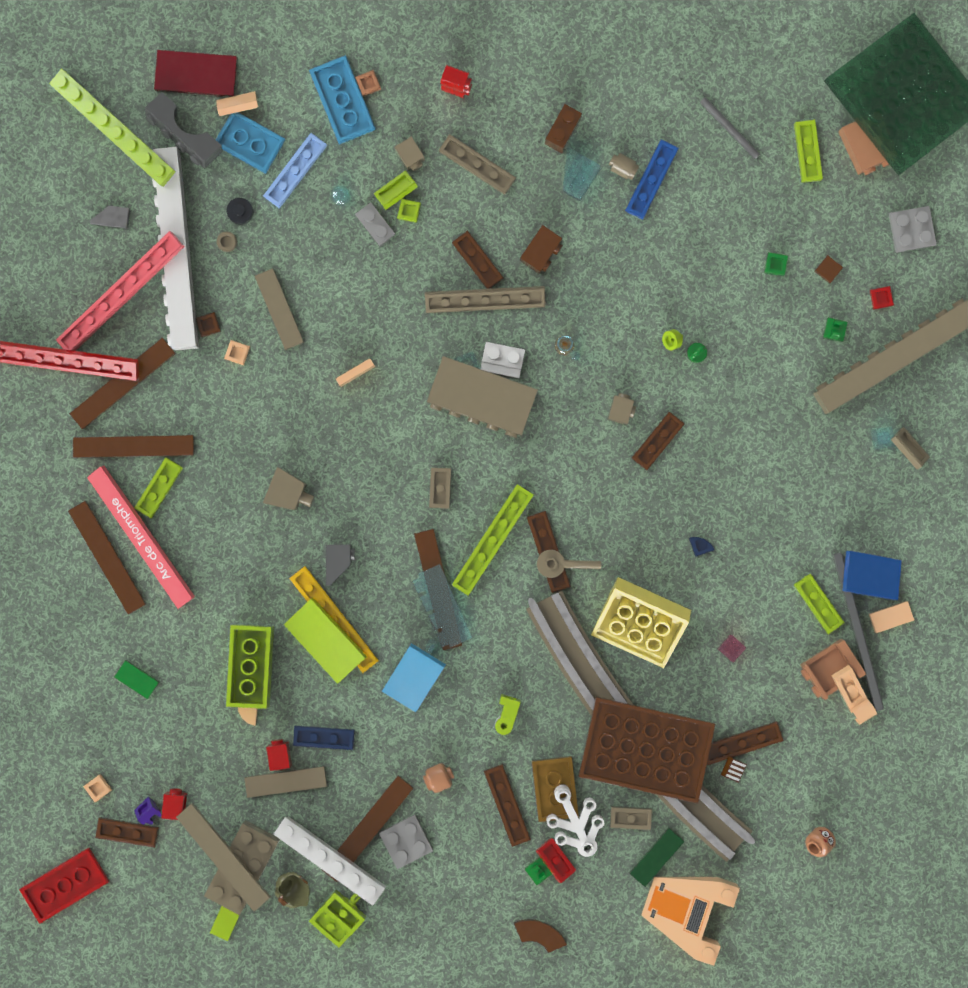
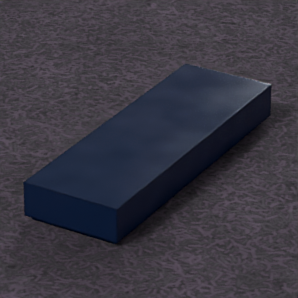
(323, 737)

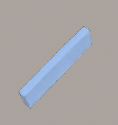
(295, 170)

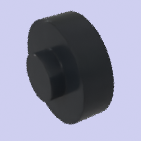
(239, 211)

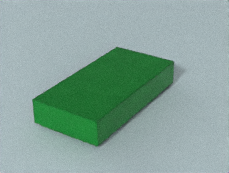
(136, 679)

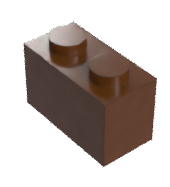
(563, 128)
(541, 250)

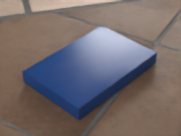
(872, 575)

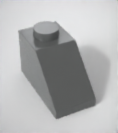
(338, 560)

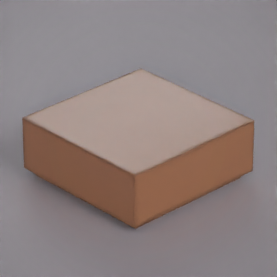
(368, 83)

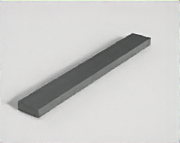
(858, 635)

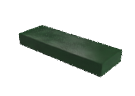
(656, 857)

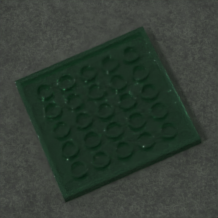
(903, 93)

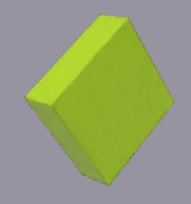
(409, 210)

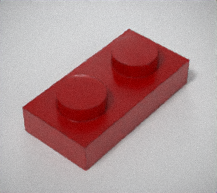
(555, 860)

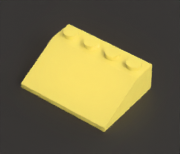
(641, 622)

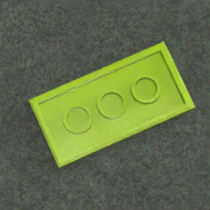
(325, 640)

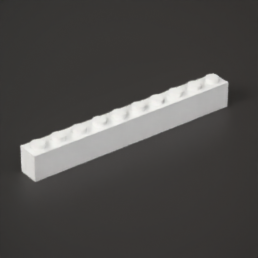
(177, 271)

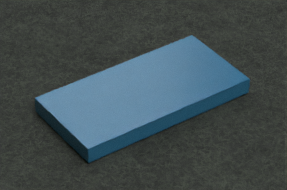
(342, 99)

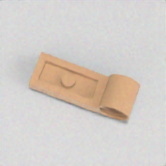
(854, 694)

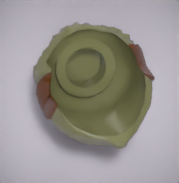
(292, 890)

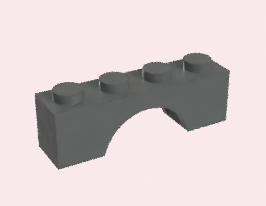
(201, 148)

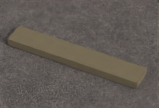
(485, 299)
(223, 857)

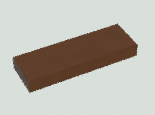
(477, 260)
(657, 441)
(127, 832)

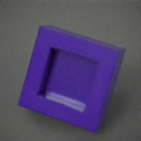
(146, 811)

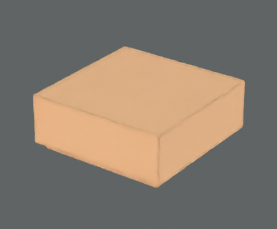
(237, 352)
(97, 788)

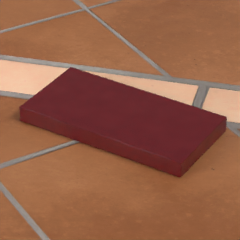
(195, 73)

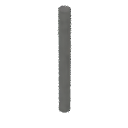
(729, 127)

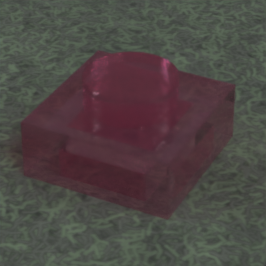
(731, 648)

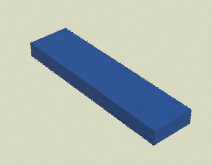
(651, 179)

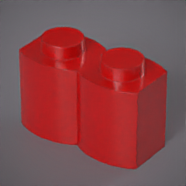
(456, 82)

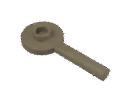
(552, 563)

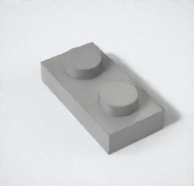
(375, 224)

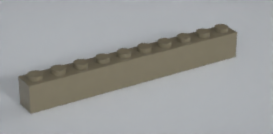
(893, 357)

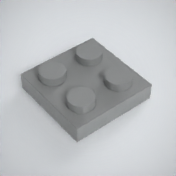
(912, 229)
(406, 841)

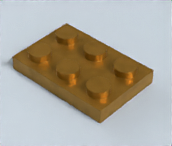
(547, 776)

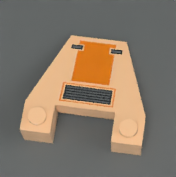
(682, 910)

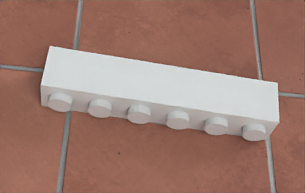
(330, 860)

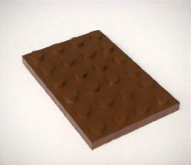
(646, 750)

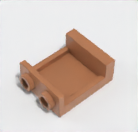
(826, 663)

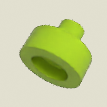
(672, 339)

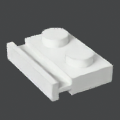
(502, 360)

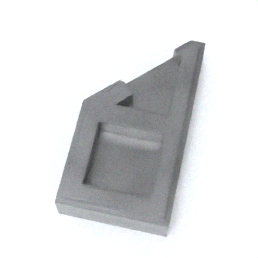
(112, 217)

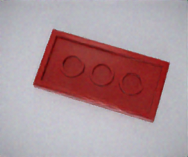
(64, 885)

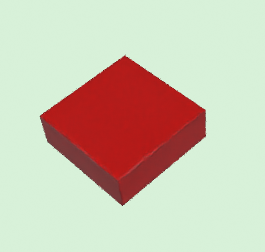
(881, 297)

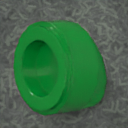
(696, 352)

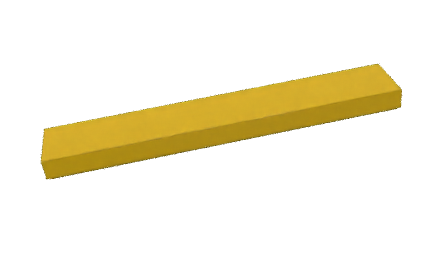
(310, 588)

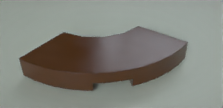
(540, 932)

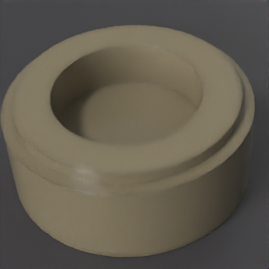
(226, 241)

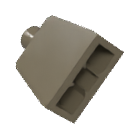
(287, 491)

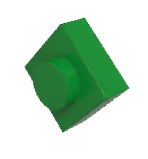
(775, 264)

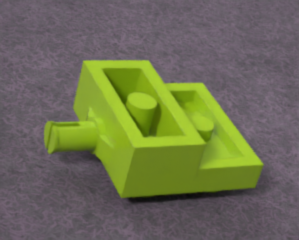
(338, 917)

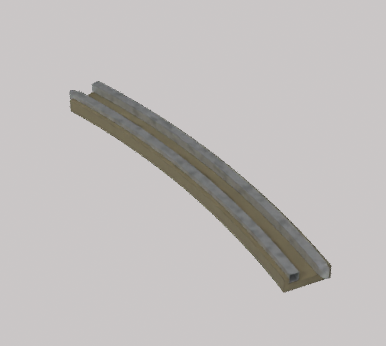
(592, 679)

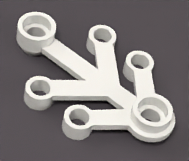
(577, 824)

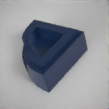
(700, 546)

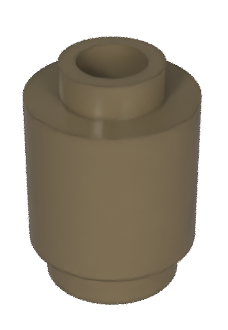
(623, 166)

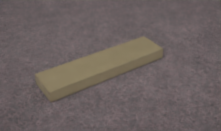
(477, 164)
(279, 309)
(285, 781)

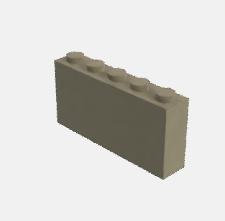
(481, 397)

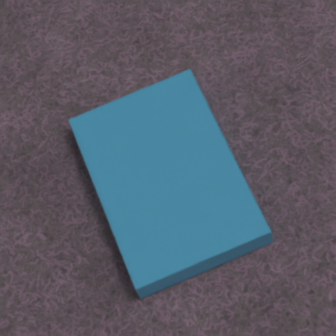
(250, 141)
(413, 677)

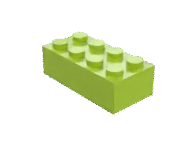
(250, 666)

